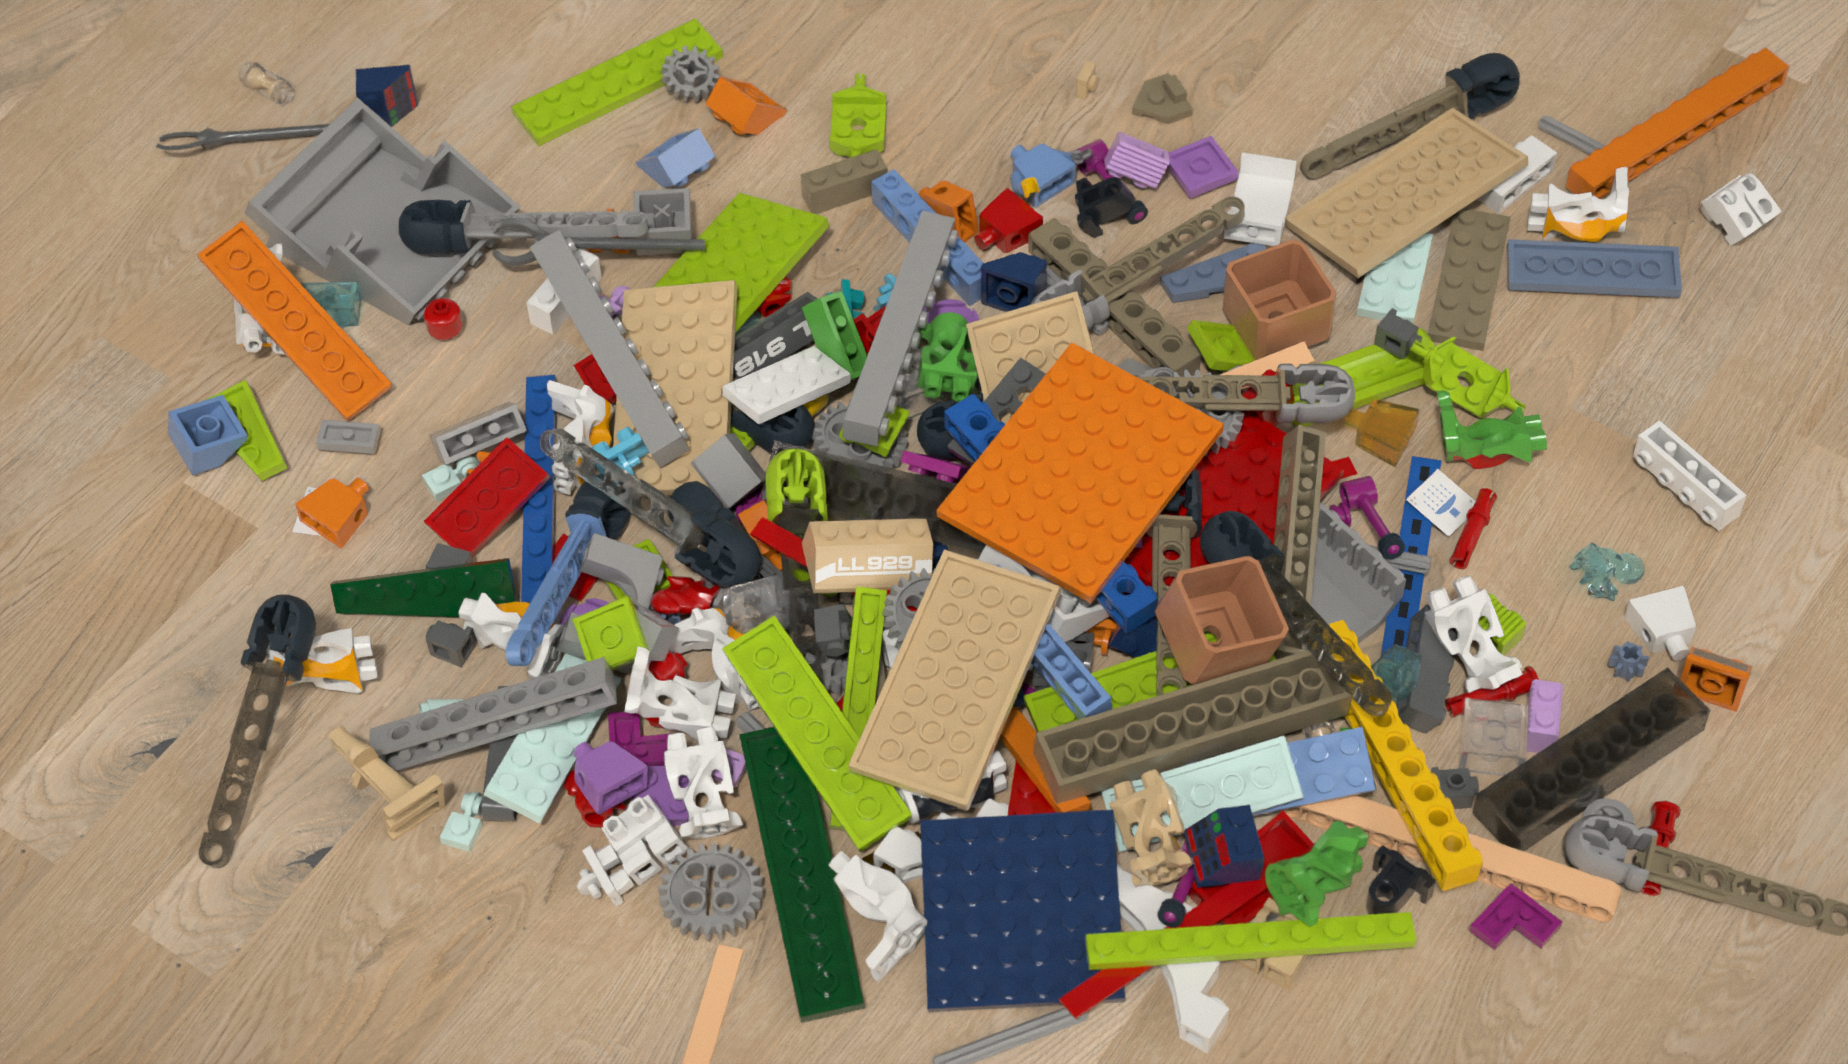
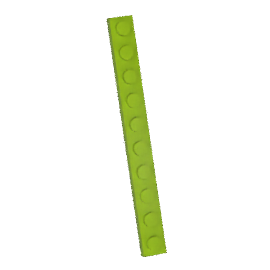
(1249, 941)

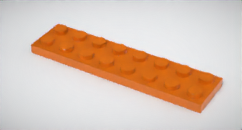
(294, 321)

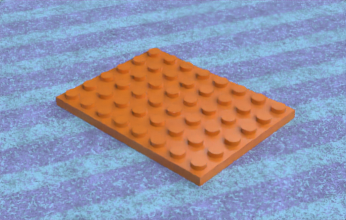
(1080, 472)

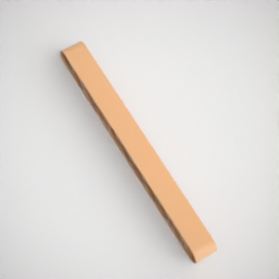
(1502, 865)

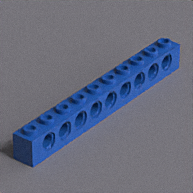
(1127, 610)

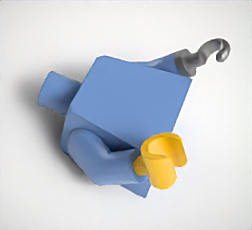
(1044, 171)

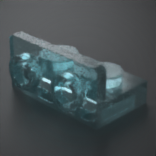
(1398, 671)

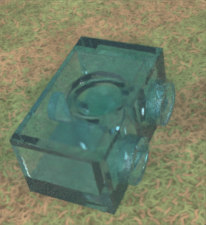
(338, 299)

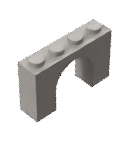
(625, 566)

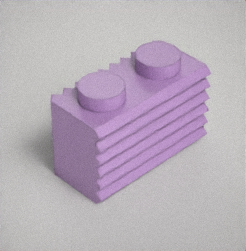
(1136, 161)
(1543, 714)

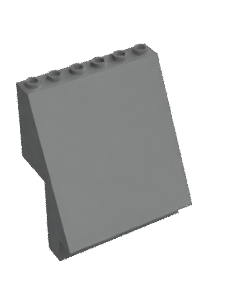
(343, 205)

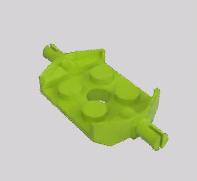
(1488, 386)

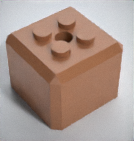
(1279, 299)
(1231, 603)

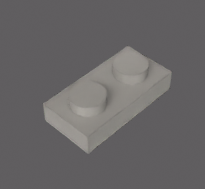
(348, 436)

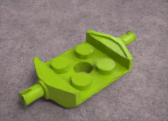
(857, 107)

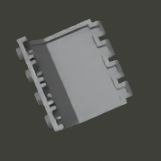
(1352, 578)

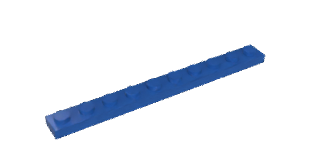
(540, 508)

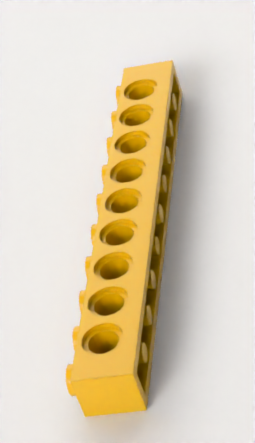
(1393, 759)

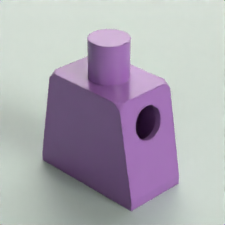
(608, 774)

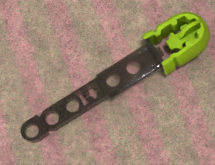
(795, 467)

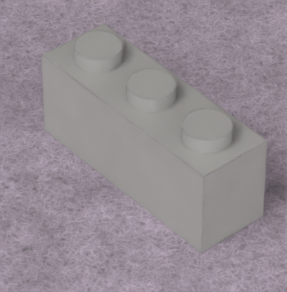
(477, 433)

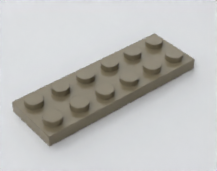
(1469, 278)

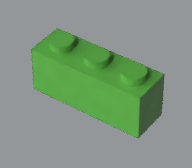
(836, 332)

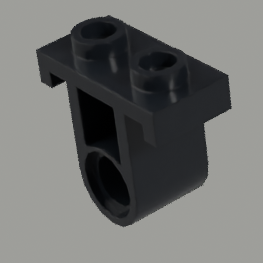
(1101, 203)
(1396, 882)

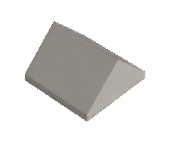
(729, 470)

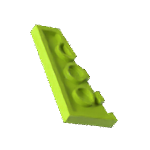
(260, 448)

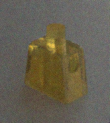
(1384, 429)

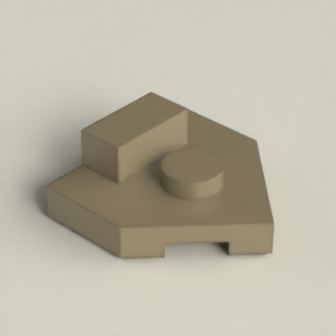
(1163, 99)

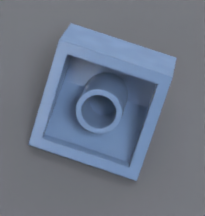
(677, 159)
(205, 433)

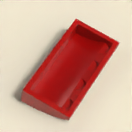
(1279, 841)

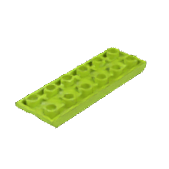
(1377, 373)

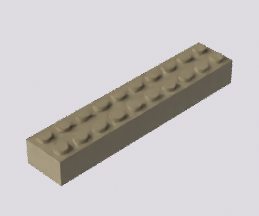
(1188, 725)

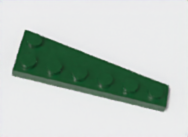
(425, 591)

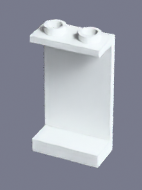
(1266, 190)

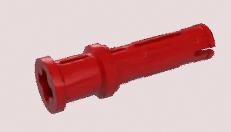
(1506, 691)
(1664, 824)

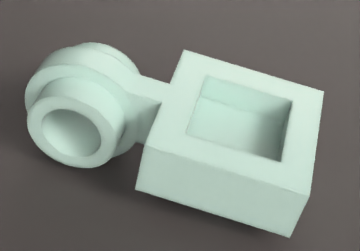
(445, 480)
(464, 829)

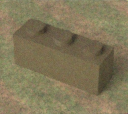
(841, 181)

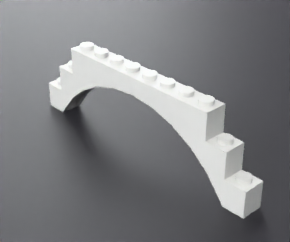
(1197, 1015)

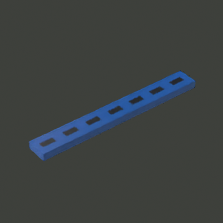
(1415, 534)

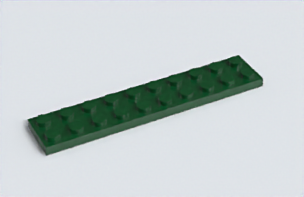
(801, 879)

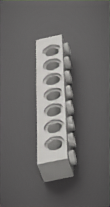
(495, 715)

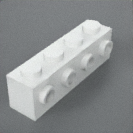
(1689, 475)

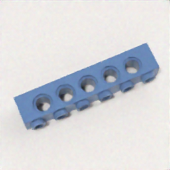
(903, 208)
(1069, 676)

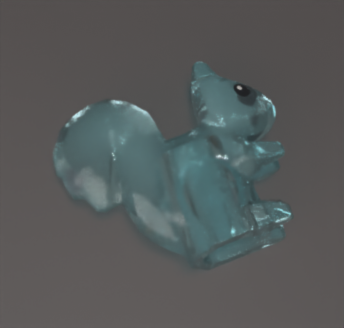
(1602, 565)

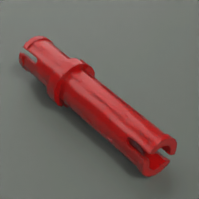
(1477, 518)

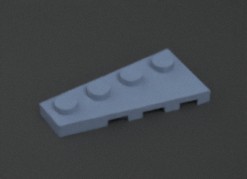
(1203, 277)

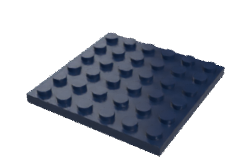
(1015, 906)

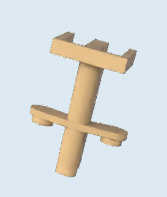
(406, 803)

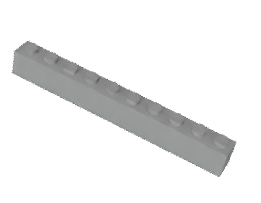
(899, 329)
(611, 351)

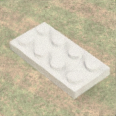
(786, 384)

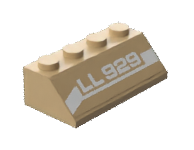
(865, 553)

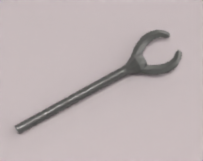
(210, 138)
(592, 243)

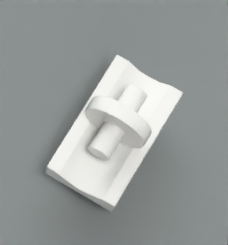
(613, 885)

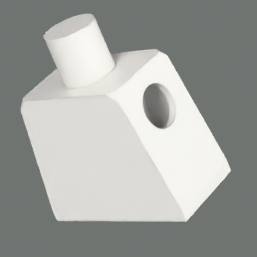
(1663, 621)

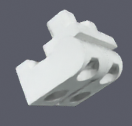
(1740, 207)
(631, 830)

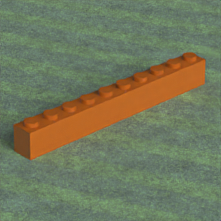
(1679, 123)

